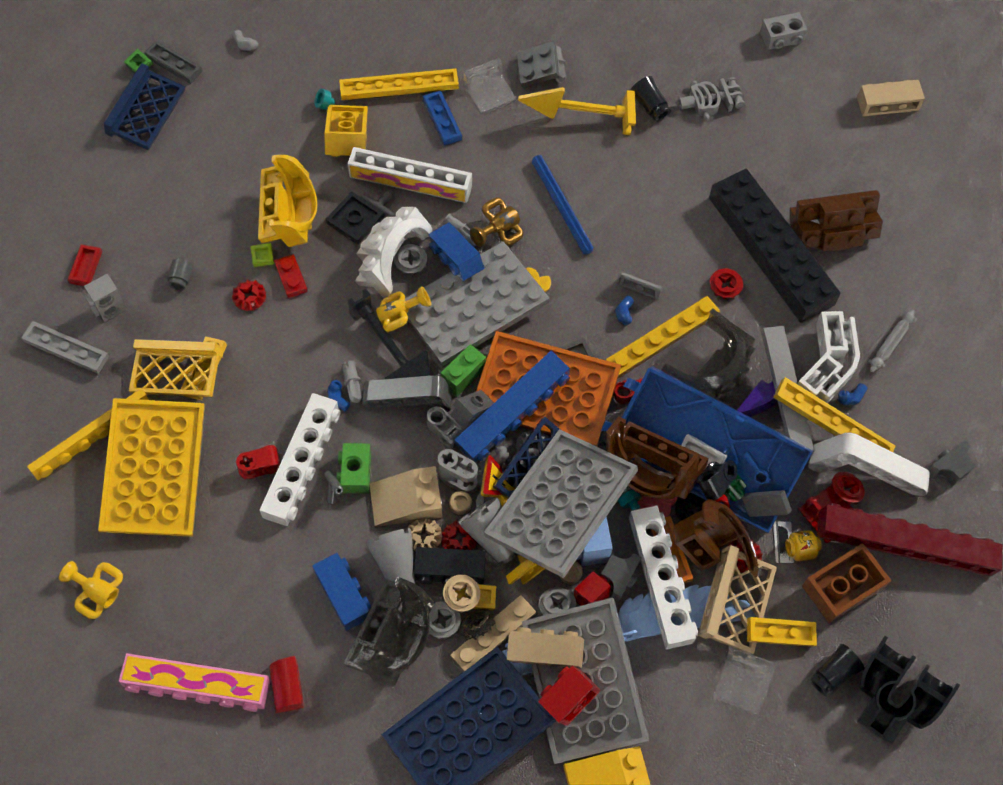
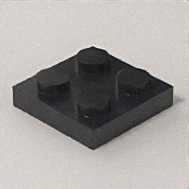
(354, 217)

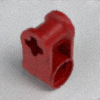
(260, 462)

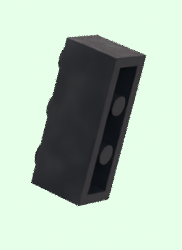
(442, 564)

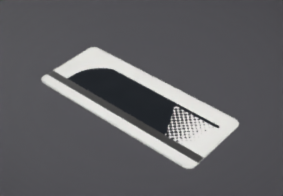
(782, 532)

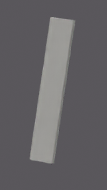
(781, 367)

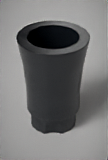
(651, 98)
(836, 670)

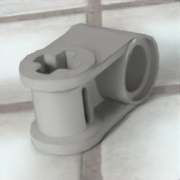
(445, 430)

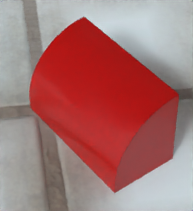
(286, 685)

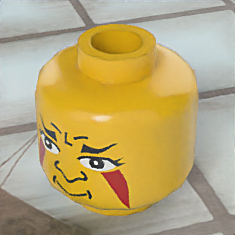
(803, 545)

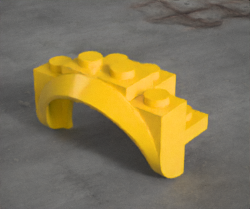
(286, 212)

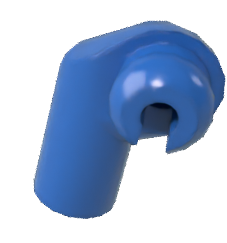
(622, 311)
(335, 393)
(853, 398)

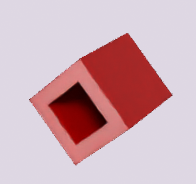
(592, 589)

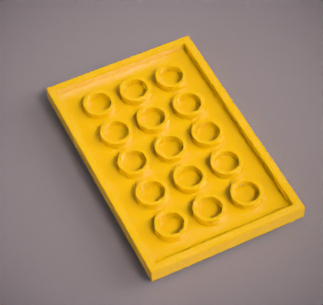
(152, 467)

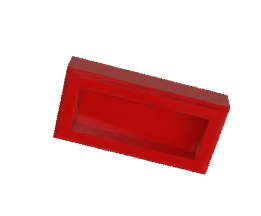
(84, 265)

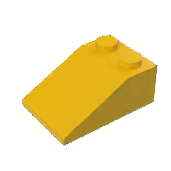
(345, 129)
(611, 768)

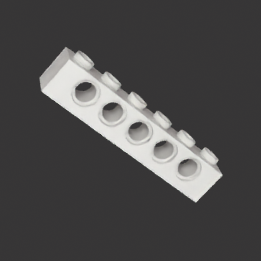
(317, 408)
(672, 635)

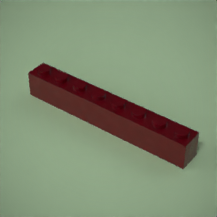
(910, 540)

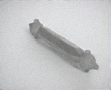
(892, 340)

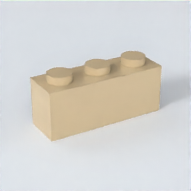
(890, 97)
(545, 648)

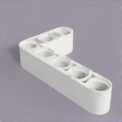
(872, 459)

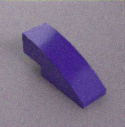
(759, 399)

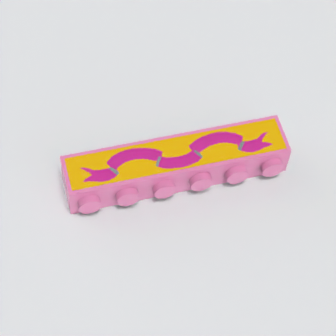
(194, 681)

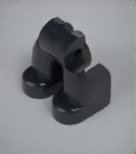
(920, 706)

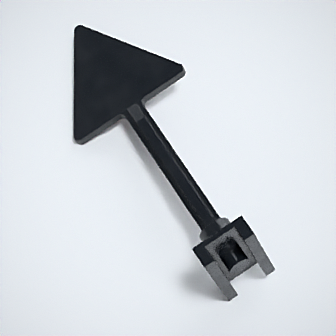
(414, 368)

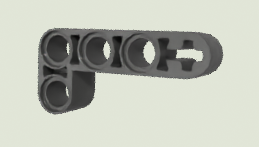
(407, 392)

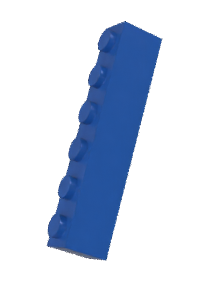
(513, 407)

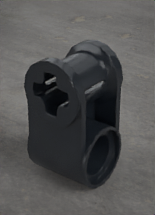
(717, 479)

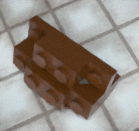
(843, 220)

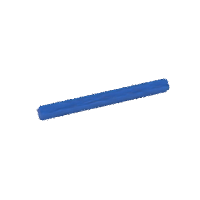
(562, 205)

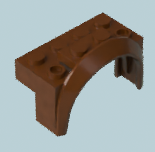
(637, 443)

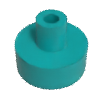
(323, 99)
(630, 499)

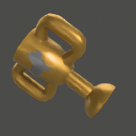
(499, 223)

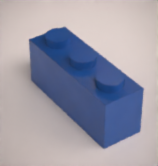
(455, 251)
(342, 590)

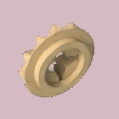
(432, 528)
(457, 583)

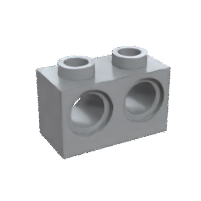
(783, 31)
(104, 298)

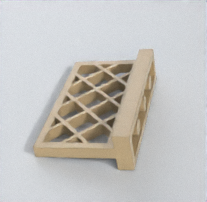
(718, 598)

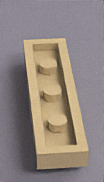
(505, 621)

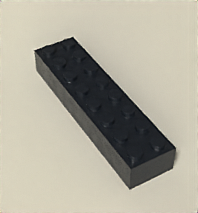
(774, 245)

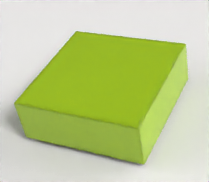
(262, 255)

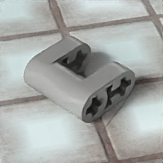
(450, 471)

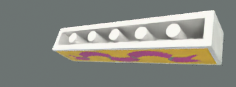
(410, 175)

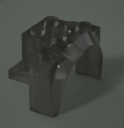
(726, 366)

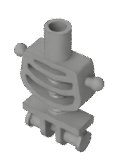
(707, 93)

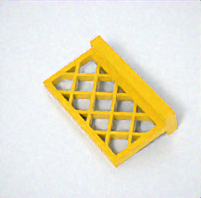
(181, 351)

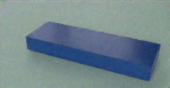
(442, 118)

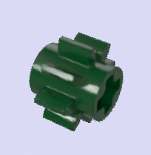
(735, 490)

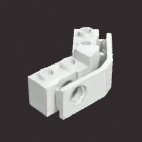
(834, 340)

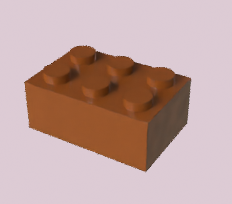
(846, 583)

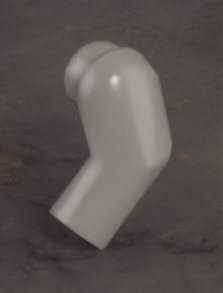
(244, 43)
(501, 456)

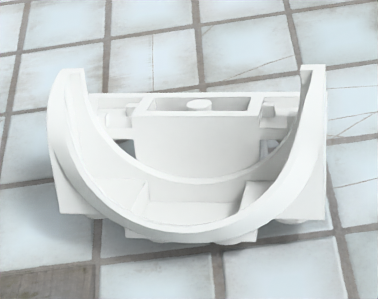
(383, 244)

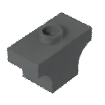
(470, 408)
(953, 464)
(621, 574)

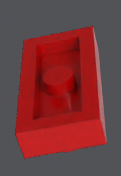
(290, 276)

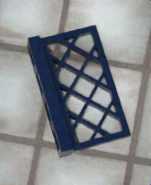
(127, 103)
(524, 449)

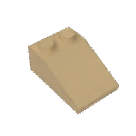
(406, 497)

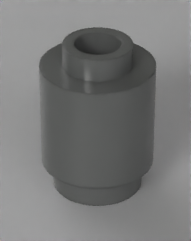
(179, 273)

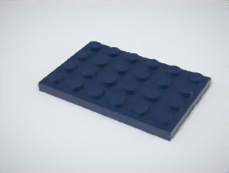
(469, 725)

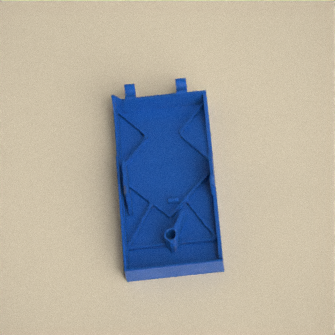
(762, 455)

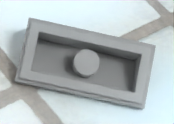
(640, 285)

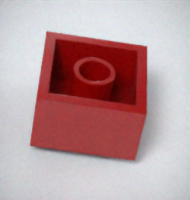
(568, 695)

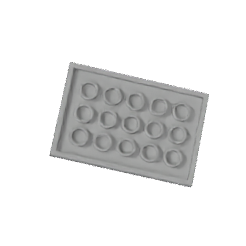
(476, 307)
(561, 502)
(615, 714)

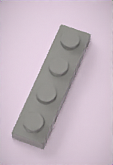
(65, 347)

